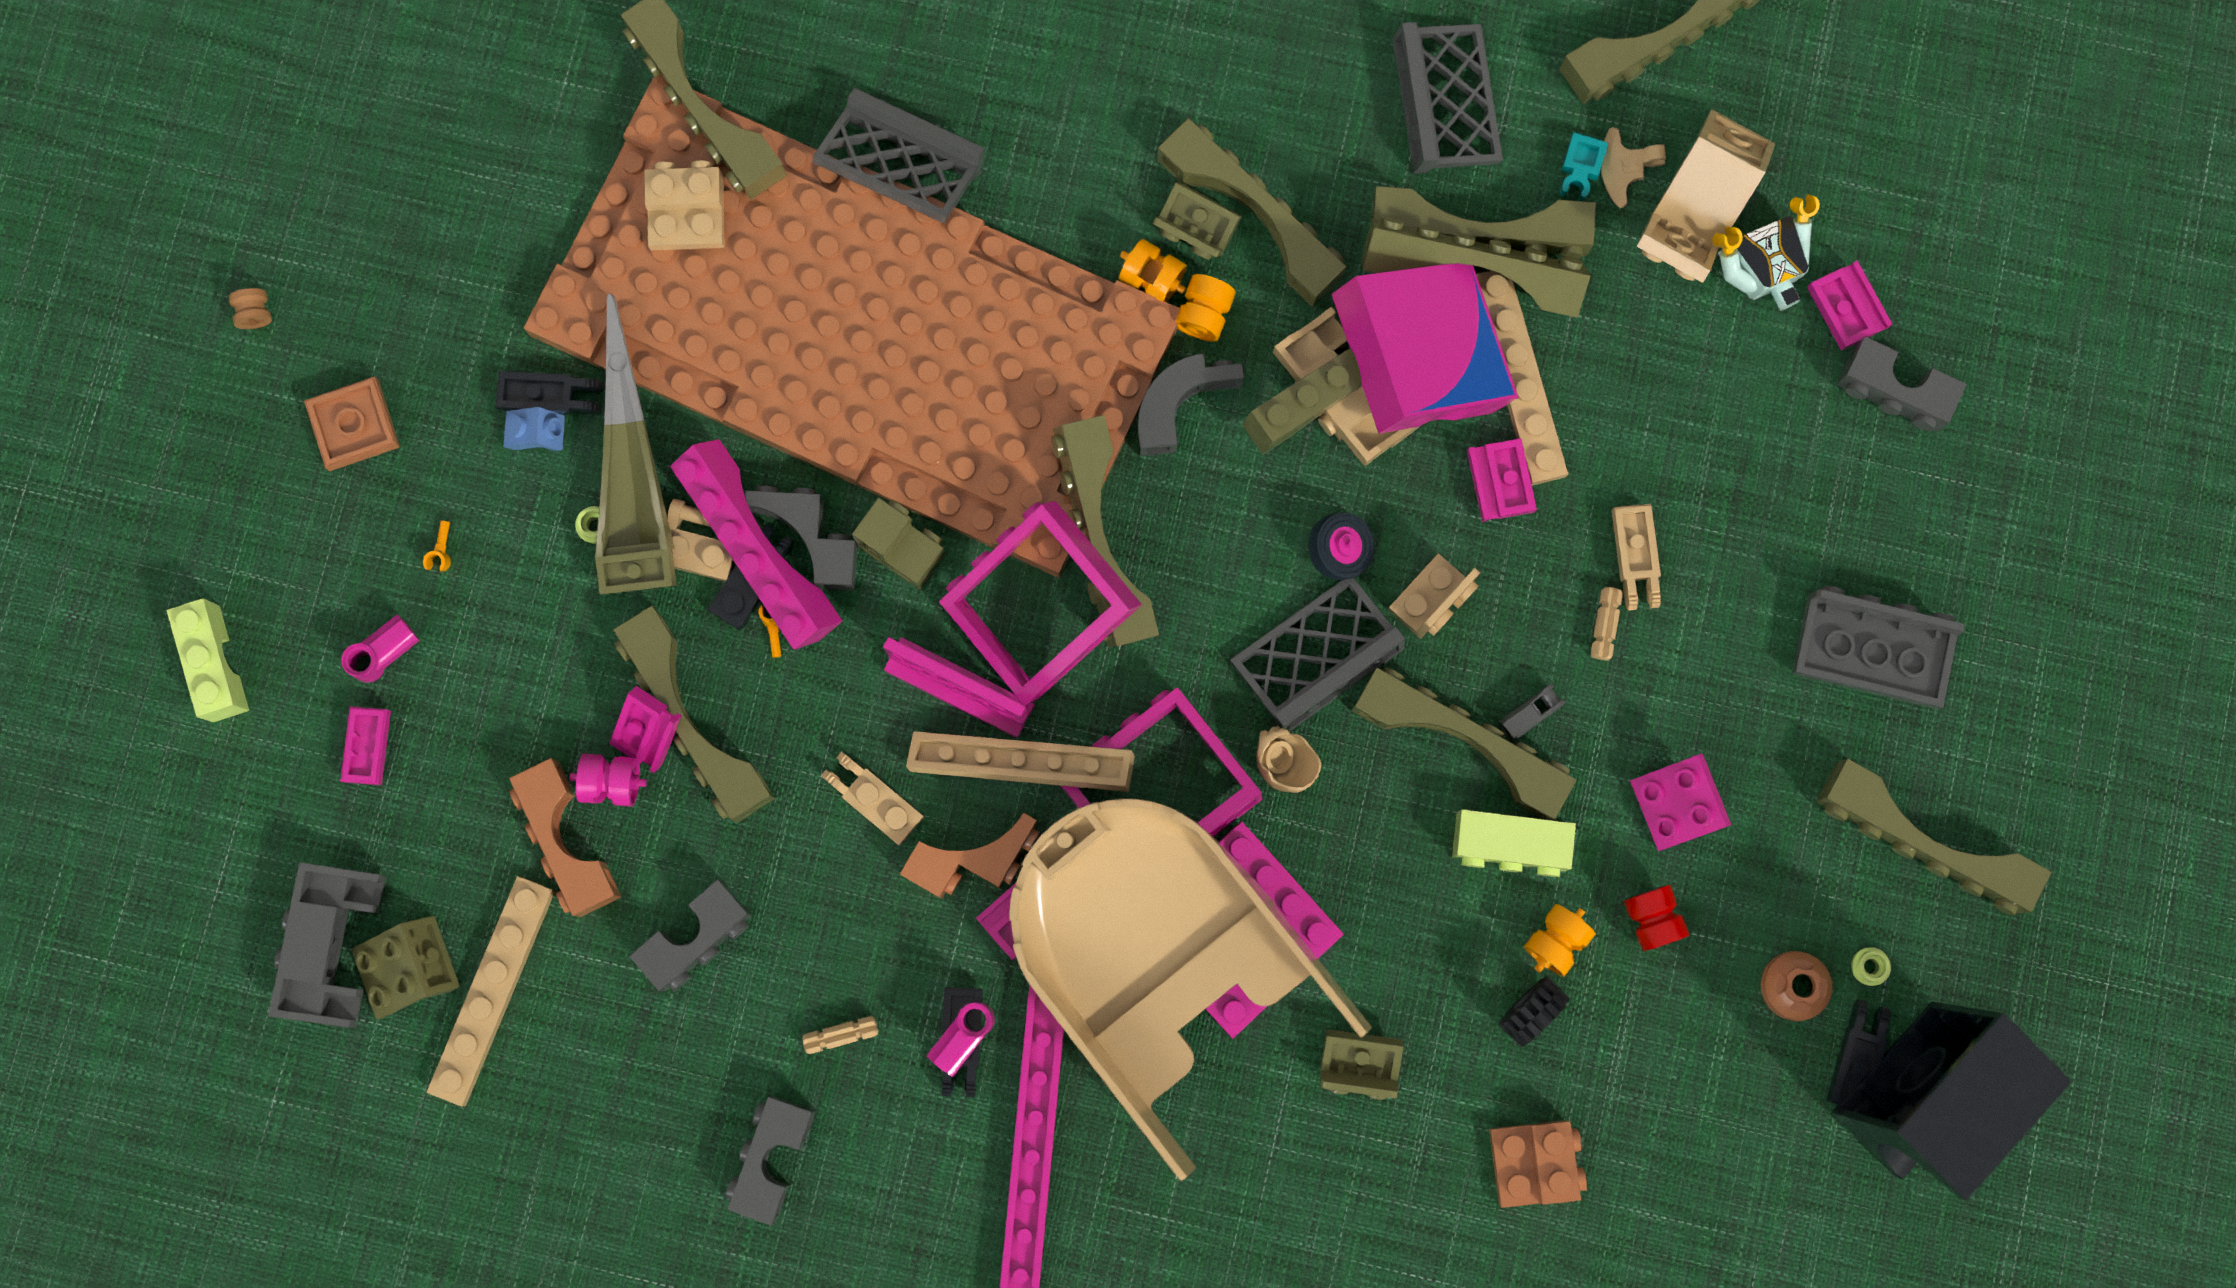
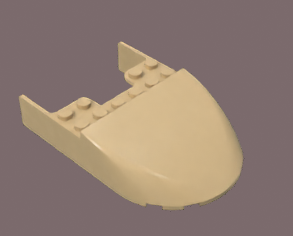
(1135, 930)

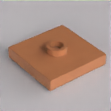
(352, 424)

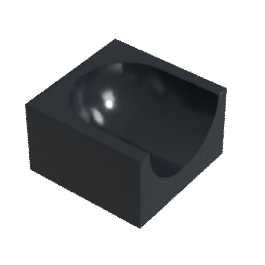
(1953, 1096)

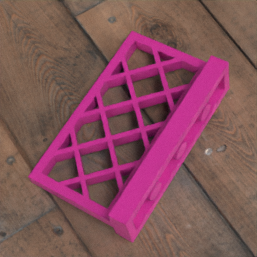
(956, 686)

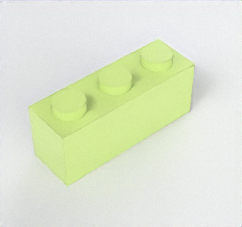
(1513, 842)

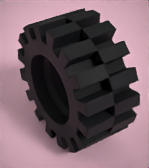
(1534, 1011)

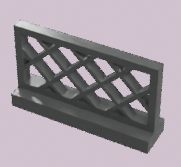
(1416, 98)
(912, 137)
(1344, 672)

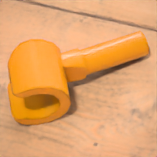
(439, 549)
(773, 631)

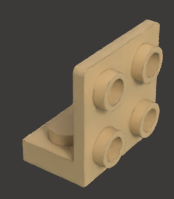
(1427, 600)

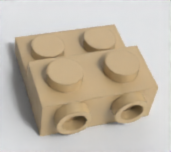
(685, 206)

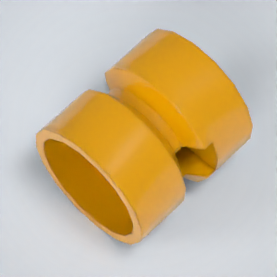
(1206, 303)

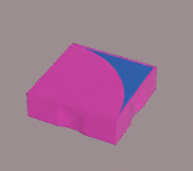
(1424, 345)

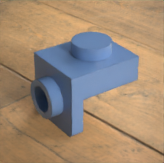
(534, 429)

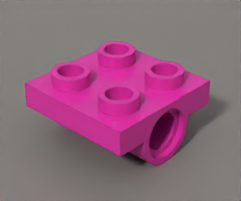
(1680, 802)

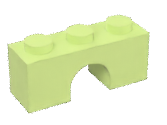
(199, 639)

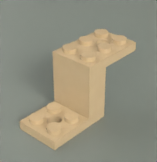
(1705, 196)

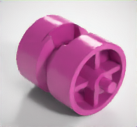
(614, 780)

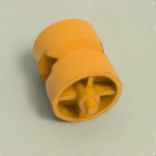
(1149, 270)
(1564, 933)

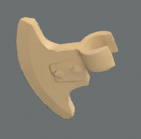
(1626, 166)

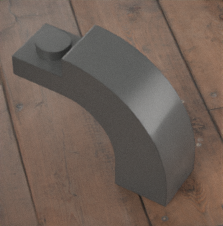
(1170, 390)

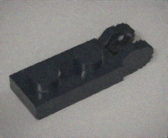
(546, 391)
(736, 597)
(954, 1001)
(1859, 1052)

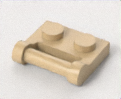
(693, 551)

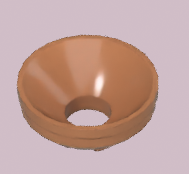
(1778, 991)

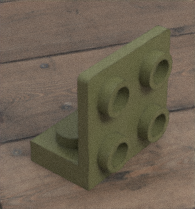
(405, 966)

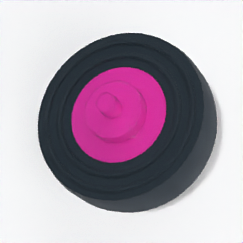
(1341, 546)

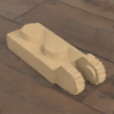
(1637, 553)
(876, 801)

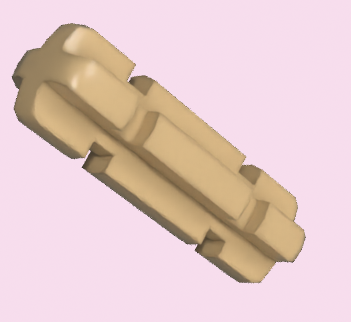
(1606, 623)
(840, 1035)

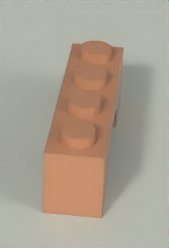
(543, 797)

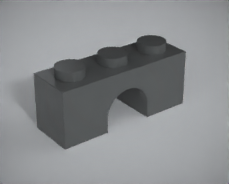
(1871, 377)
(719, 916)
(755, 1190)

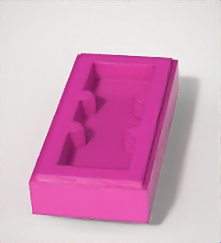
(365, 746)

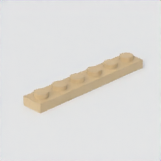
(1531, 410)
(1021, 761)
(491, 991)

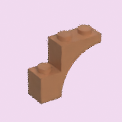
(995, 862)

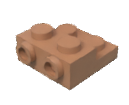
(1537, 1163)

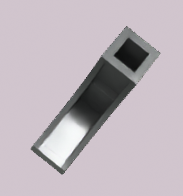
(803, 511)

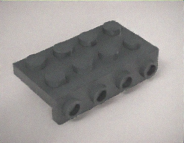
(1877, 647)

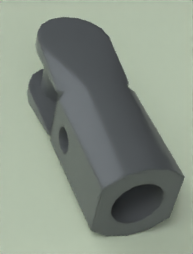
(1527, 715)

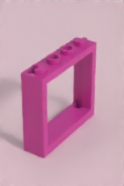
(1088, 559)
(1161, 706)

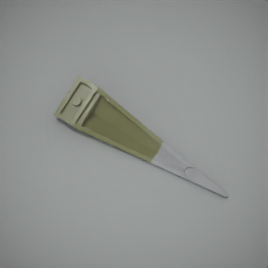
(632, 522)

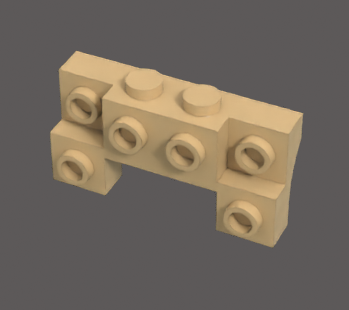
(1351, 417)

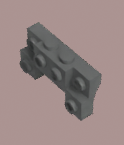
(314, 942)

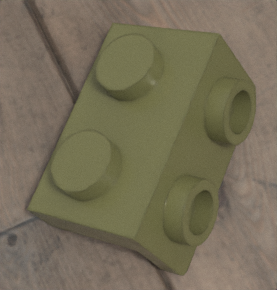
(1197, 221)
(1361, 1064)

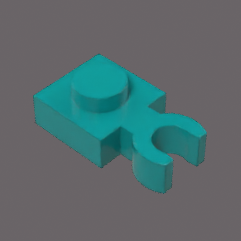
(1583, 161)

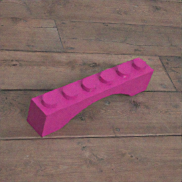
(791, 600)

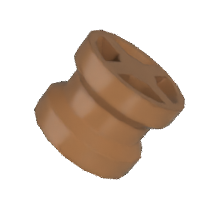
(250, 308)

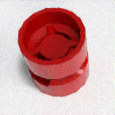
(1656, 918)

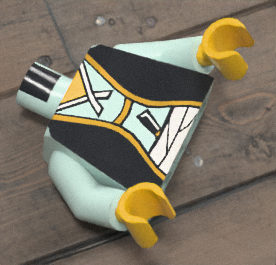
(1769, 256)

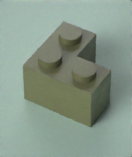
(896, 544)

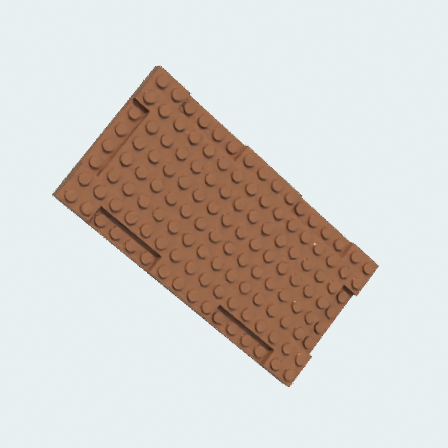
(861, 332)

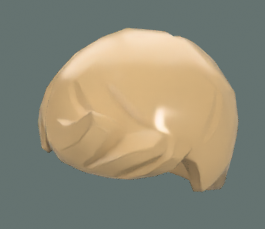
(1286, 760)

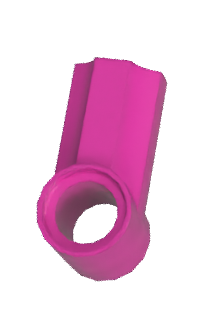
(383, 647)
(960, 1039)

